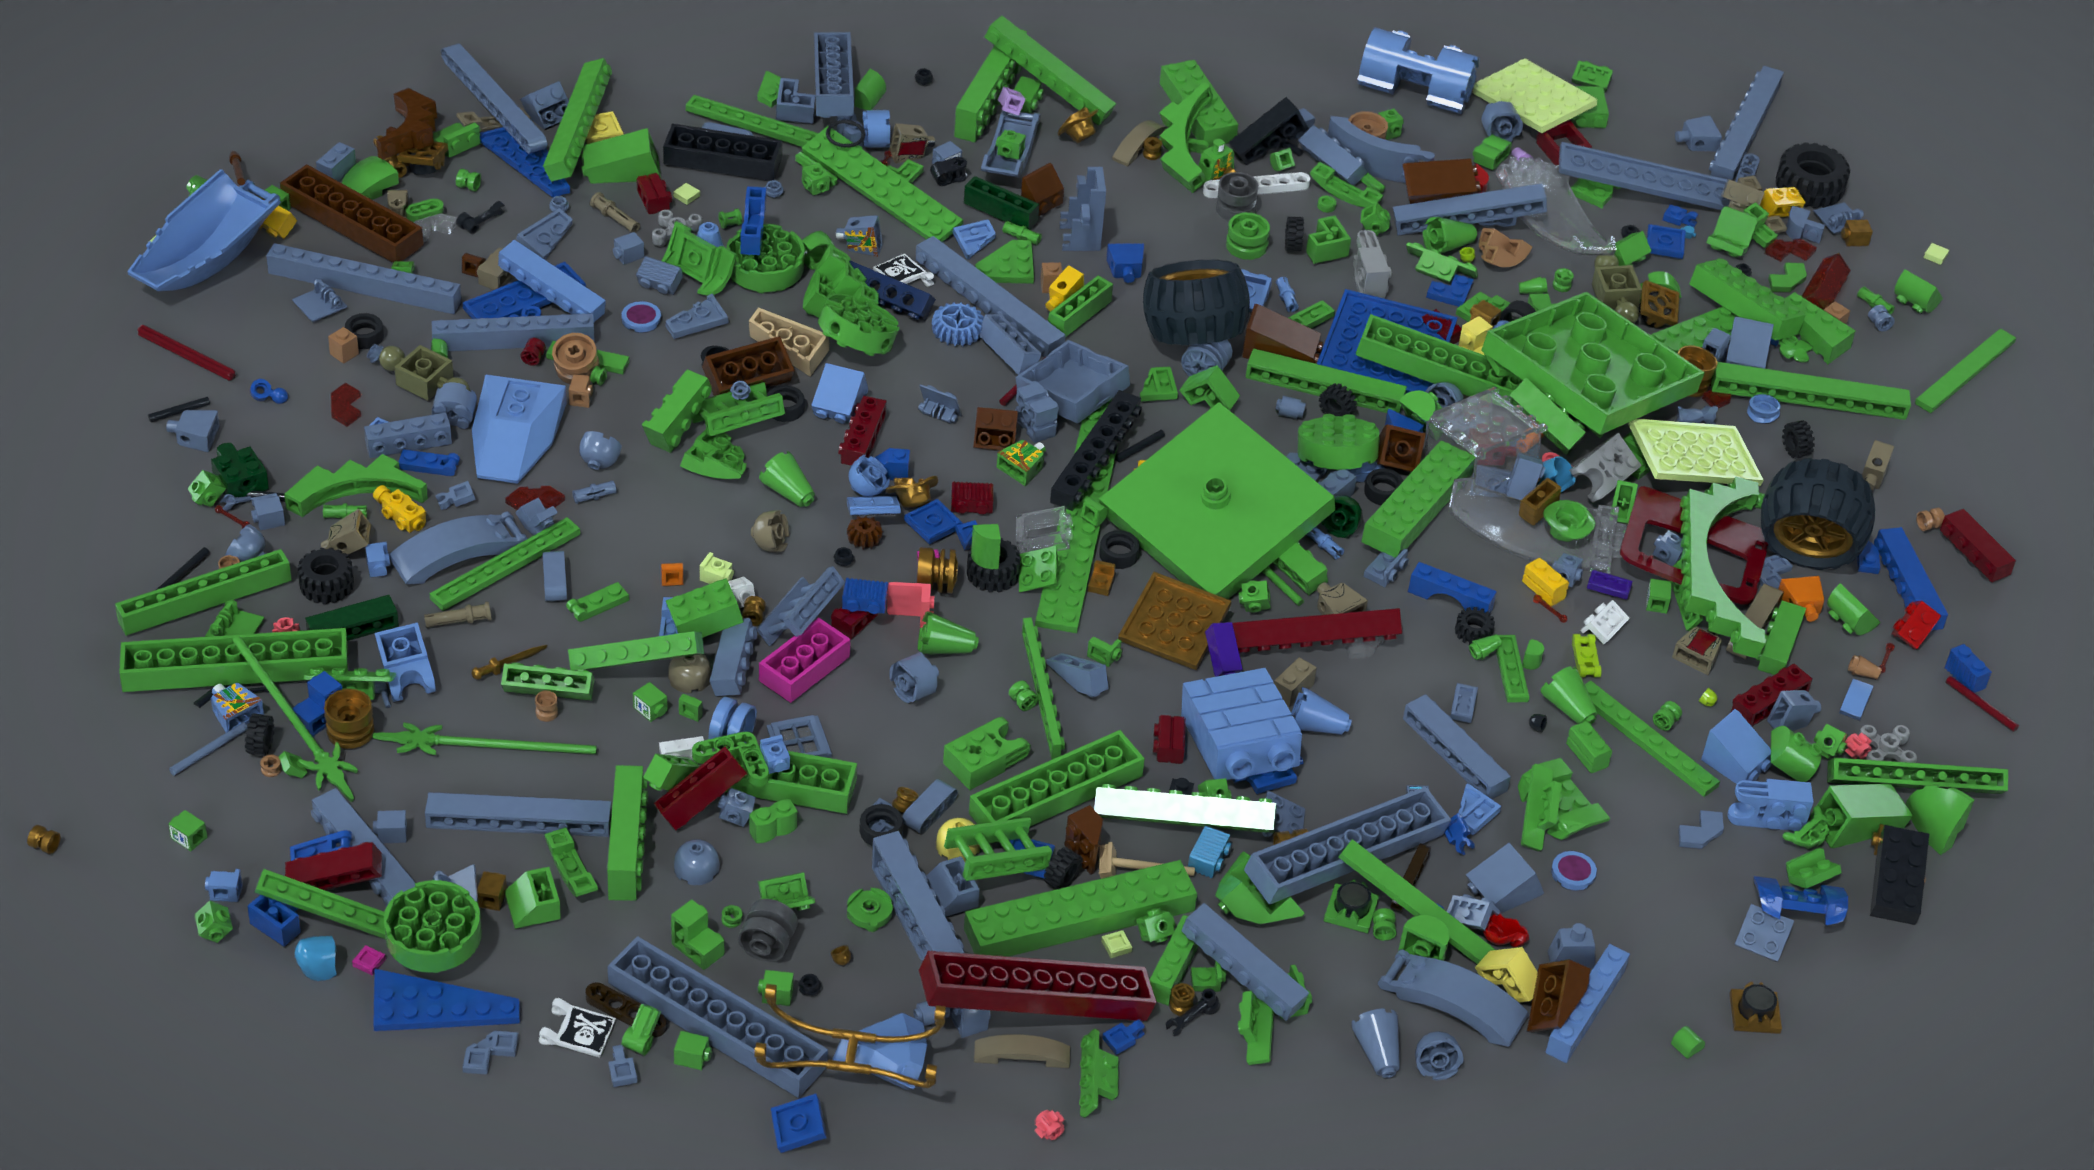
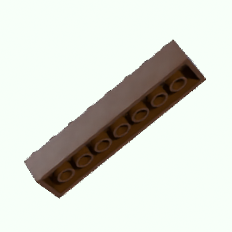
(352, 214)

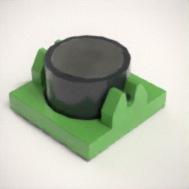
(1353, 906)

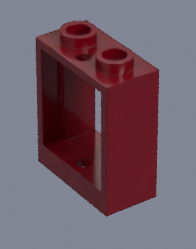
(1566, 129)

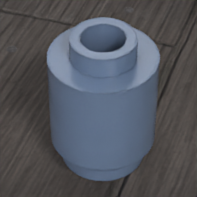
(1290, 407)
(926, 1013)

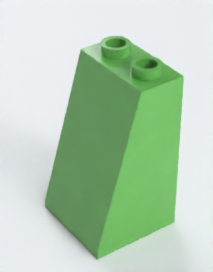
(621, 158)
(1858, 810)

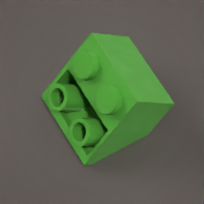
(533, 898)

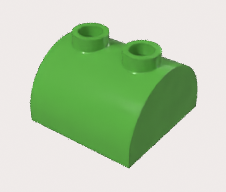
(1918, 292)
(1419, 406)
(1851, 612)
(1794, 754)
(1425, 937)

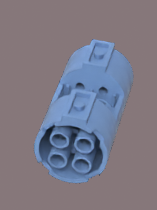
(1389, 60)

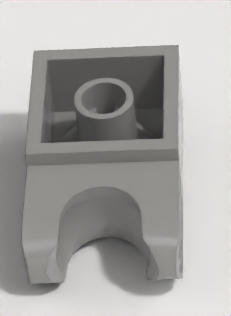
(1371, 266)
(1606, 466)

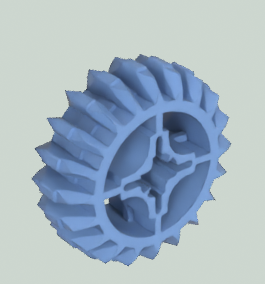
(957, 324)

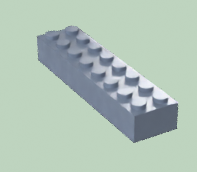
(833, 74)

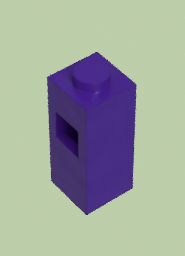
(1223, 649)

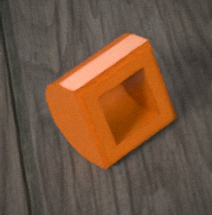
(672, 574)

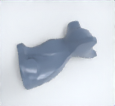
(1695, 415)

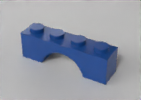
(753, 220)
(1429, 581)

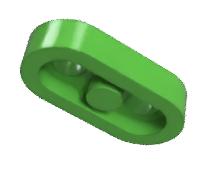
(424, 209)

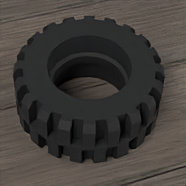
(1815, 172)

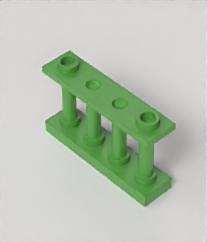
(726, 413)
(1002, 863)

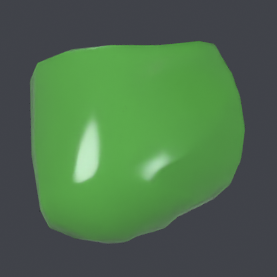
(815, 247)

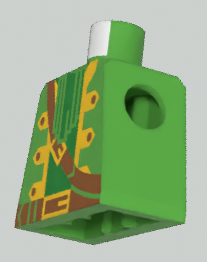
(1216, 160)
(1021, 461)

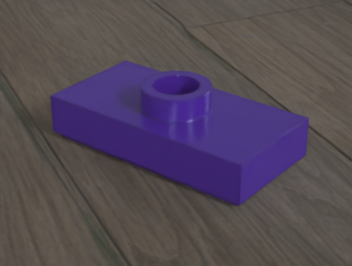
(1609, 584)

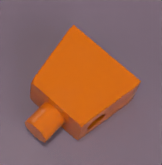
(1805, 593)

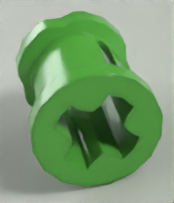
(724, 221)

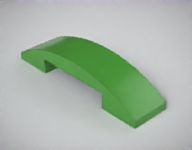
(1325, 178)
(569, 864)

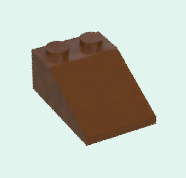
(1557, 993)

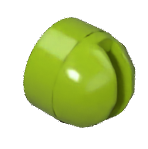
(1467, 254)
(1708, 698)

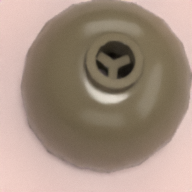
(770, 531)
(689, 673)

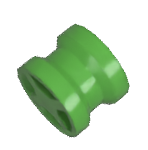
(1563, 280)

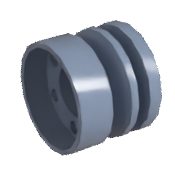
(1204, 356)

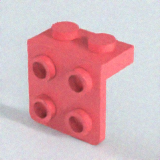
(909, 599)

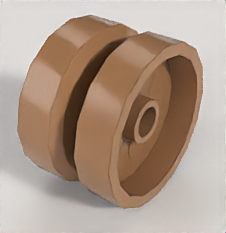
(1370, 123)
(574, 355)

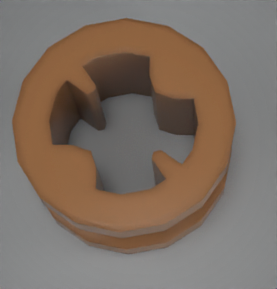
(270, 760)

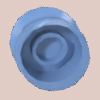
(1763, 408)

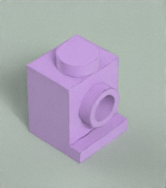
(1011, 100)

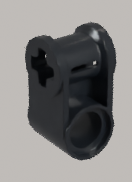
(948, 171)

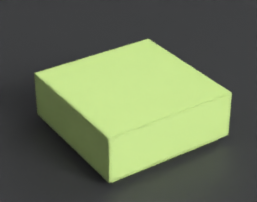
(686, 193)
(1936, 253)
(1116, 944)

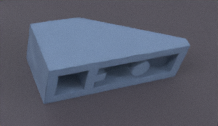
(1081, 674)

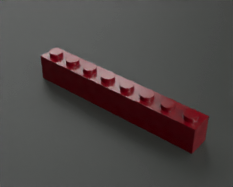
(1317, 629)

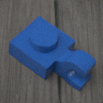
(1678, 216)
(1121, 1037)

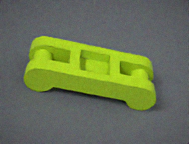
(1586, 657)

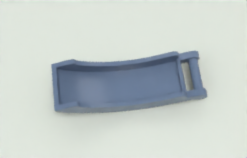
(1381, 157)
(1008, 166)
(453, 543)
(1457, 993)

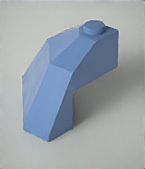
(897, 1057)

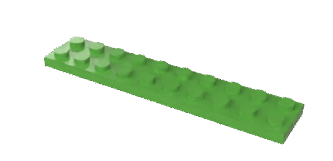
(883, 186)

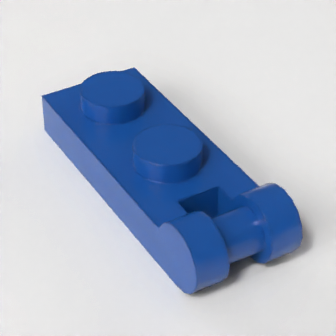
(428, 462)
(322, 844)

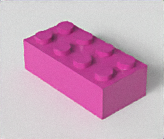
(804, 660)

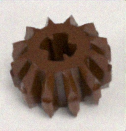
(864, 532)

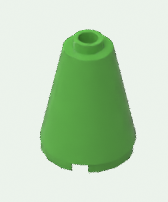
(1447, 234)
(787, 479)
(945, 636)
(1570, 695)

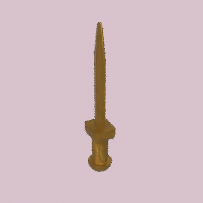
(495, 665)

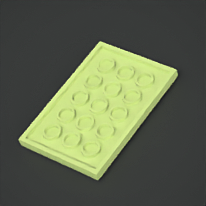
(1536, 94)
(1694, 451)

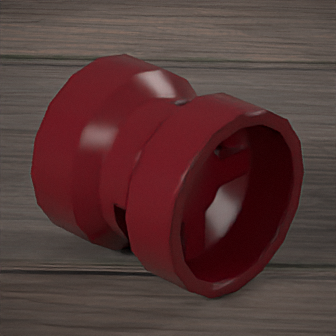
(533, 351)

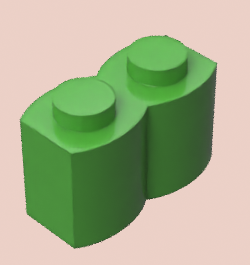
(1492, 152)
(773, 821)

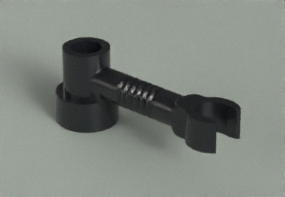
(470, 223)
(1208, 1004)

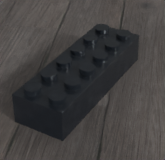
(722, 152)

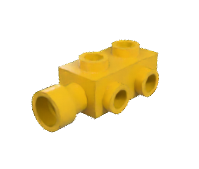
(401, 509)

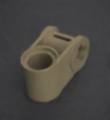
(398, 201)

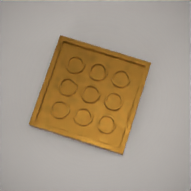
(1173, 620)

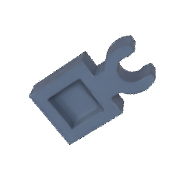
(458, 495)

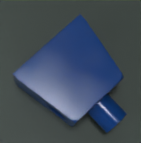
(1125, 260)

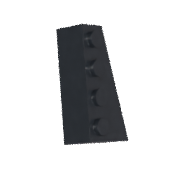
(1269, 131)

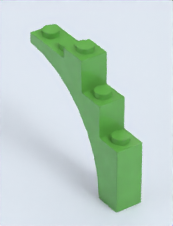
(1176, 138)
(352, 478)

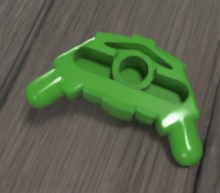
(1812, 833)

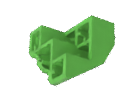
(836, 276)
(1244, 901)

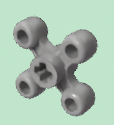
(667, 220)
(1888, 744)

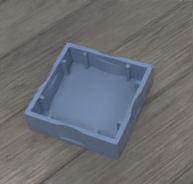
(1077, 379)

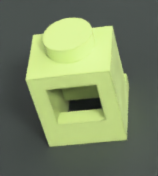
(715, 569)

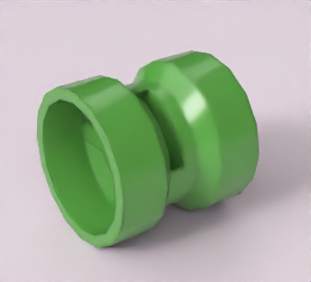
(467, 179)
(1023, 695)
(1667, 715)
(1384, 924)

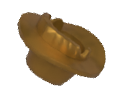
(1079, 125)
(912, 493)

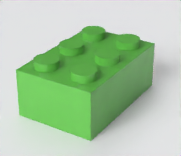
(705, 609)

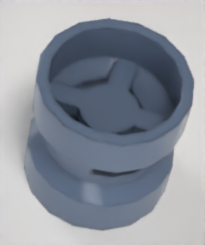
(1881, 318)

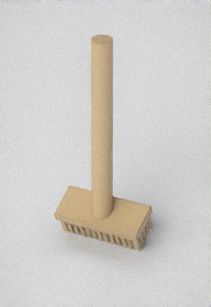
(1109, 862)

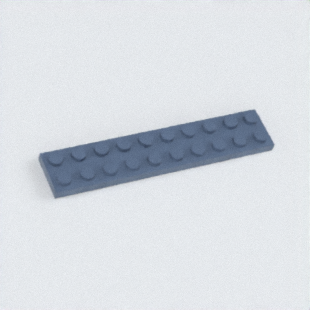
(1642, 176)

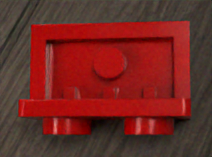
(1915, 623)

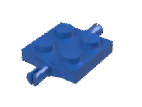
(1271, 780)

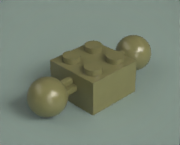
(1617, 286)
(420, 371)

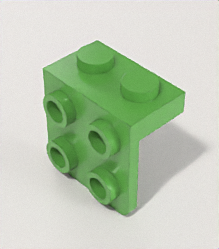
(458, 138)
(1733, 232)
(788, 890)

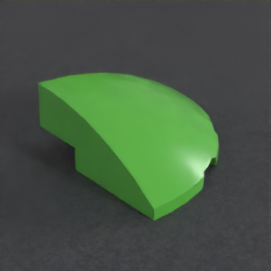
(371, 177)
(715, 457)
(1940, 814)

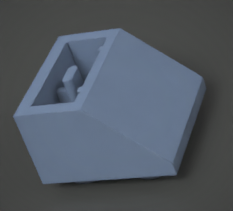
(546, 105)
(951, 888)

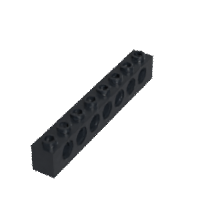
(1096, 450)

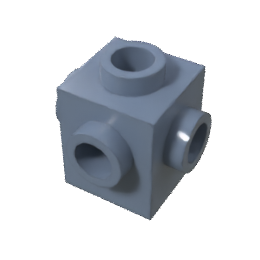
(1668, 548)
(1569, 568)
(736, 807)

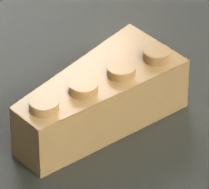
(803, 344)

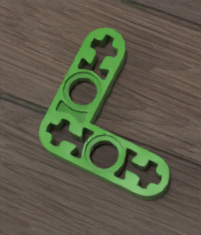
(741, 749)

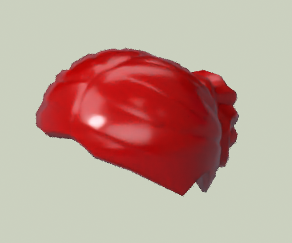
(1505, 930)

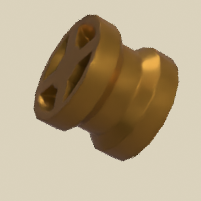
(1152, 148)
(904, 798)

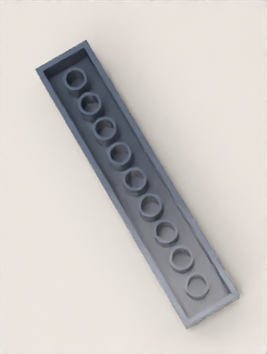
(1314, 856)
(920, 914)
(716, 1013)

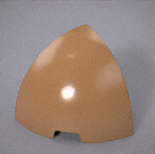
(1501, 250)

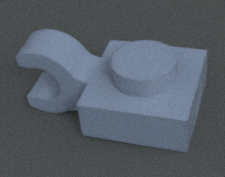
(622, 1069)

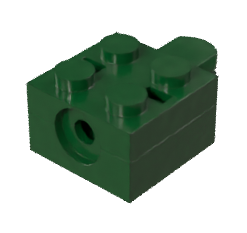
(239, 470)

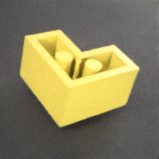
(1474, 334)
(1512, 970)

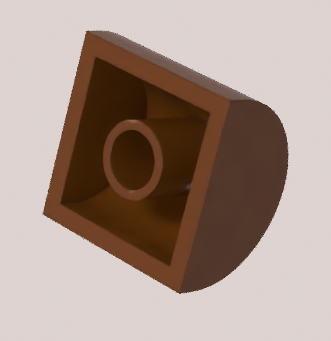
(1400, 448)

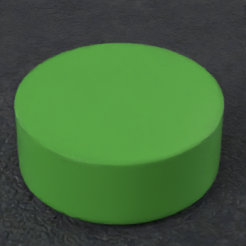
(1326, 204)

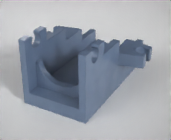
(1085, 213)

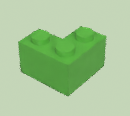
(1329, 241)
(1210, 386)
(694, 937)

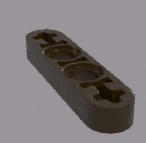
(1414, 870)
(622, 1012)

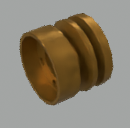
(1704, 361)
(937, 570)
(349, 718)

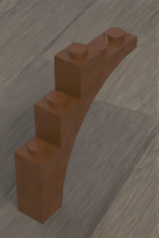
(415, 130)

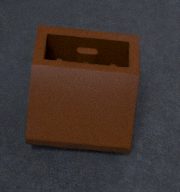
(995, 428)
(1084, 836)

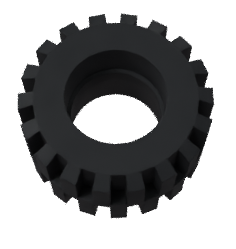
(325, 575)
(996, 578)

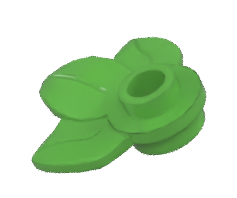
(1794, 348)

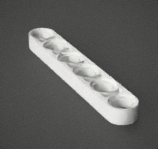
(1273, 181)

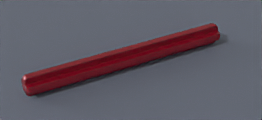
(186, 352)

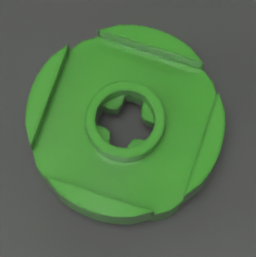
(865, 918)

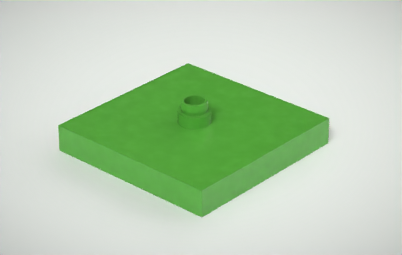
(1593, 362)
(1217, 504)

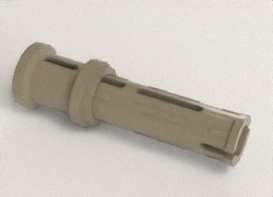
(609, 208)
(468, 614)

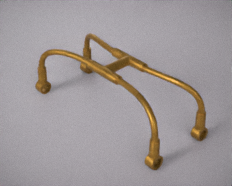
(853, 1038)

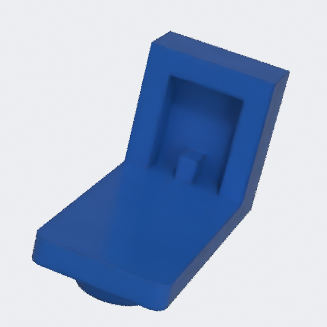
(964, 533)

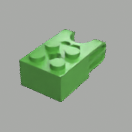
(984, 753)

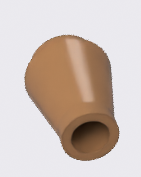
(1863, 667)

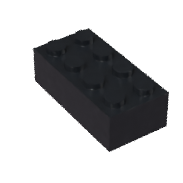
(1899, 875)

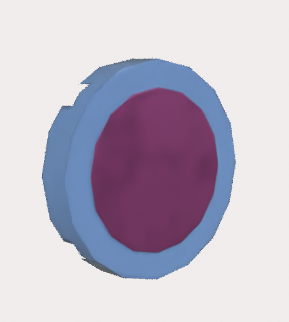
(641, 316)
(1573, 870)

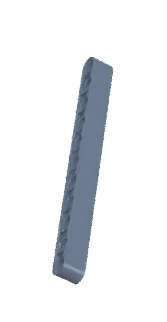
(494, 98)

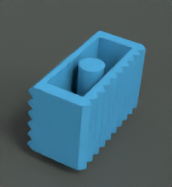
(1209, 851)

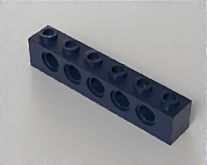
(922, 300)

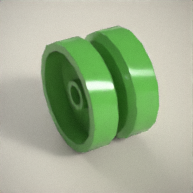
(1247, 236)

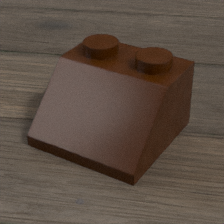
(1043, 188)

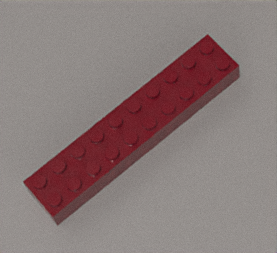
(1036, 986)

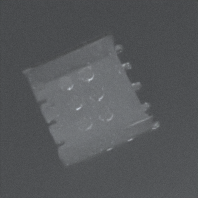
(1488, 430)

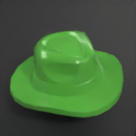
(1568, 520)

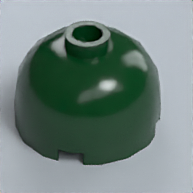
(1345, 518)

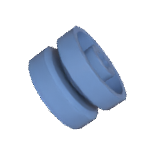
(732, 718)

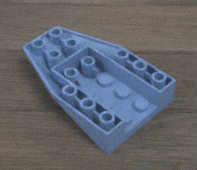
(514, 426)

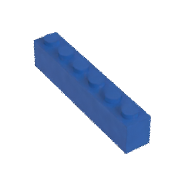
(1908, 571)

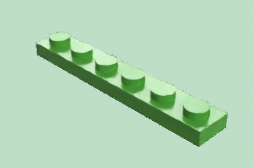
(321, 903)

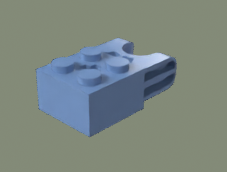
(405, 653)
(1772, 804)

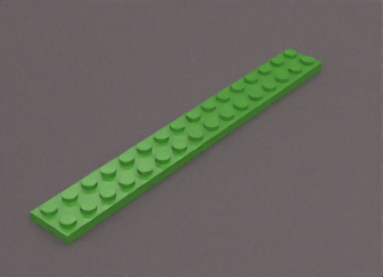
(1063, 602)

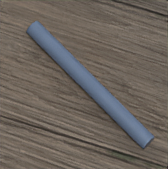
(209, 748)

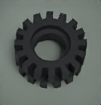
(1294, 233)
(1340, 394)
(1798, 439)
(1474, 617)
(259, 734)
(1063, 868)

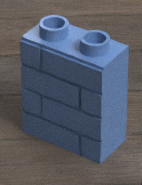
(1241, 724)

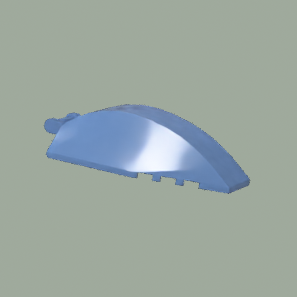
(203, 234)

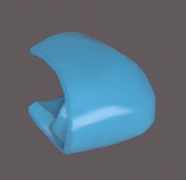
(1558, 471)
(317, 957)

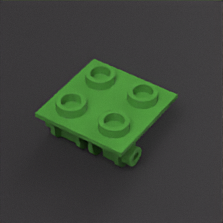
(1039, 568)
(234, 621)

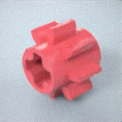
(285, 625)
(1858, 745)
(1049, 1124)

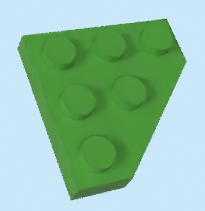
(1009, 263)

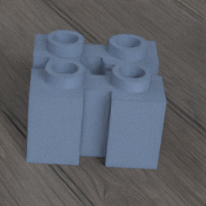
(1037, 412)

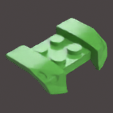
(700, 259)
(1574, 809)

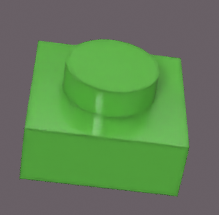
(690, 707)
(291, 766)

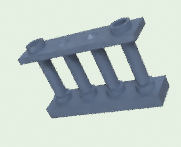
(801, 606)

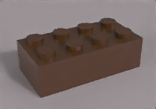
(752, 363)

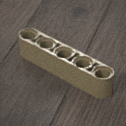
(1761, 610)

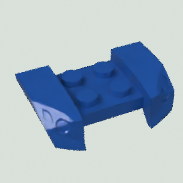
(1830, 901)

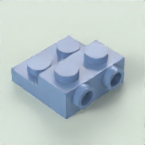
(1258, 288)

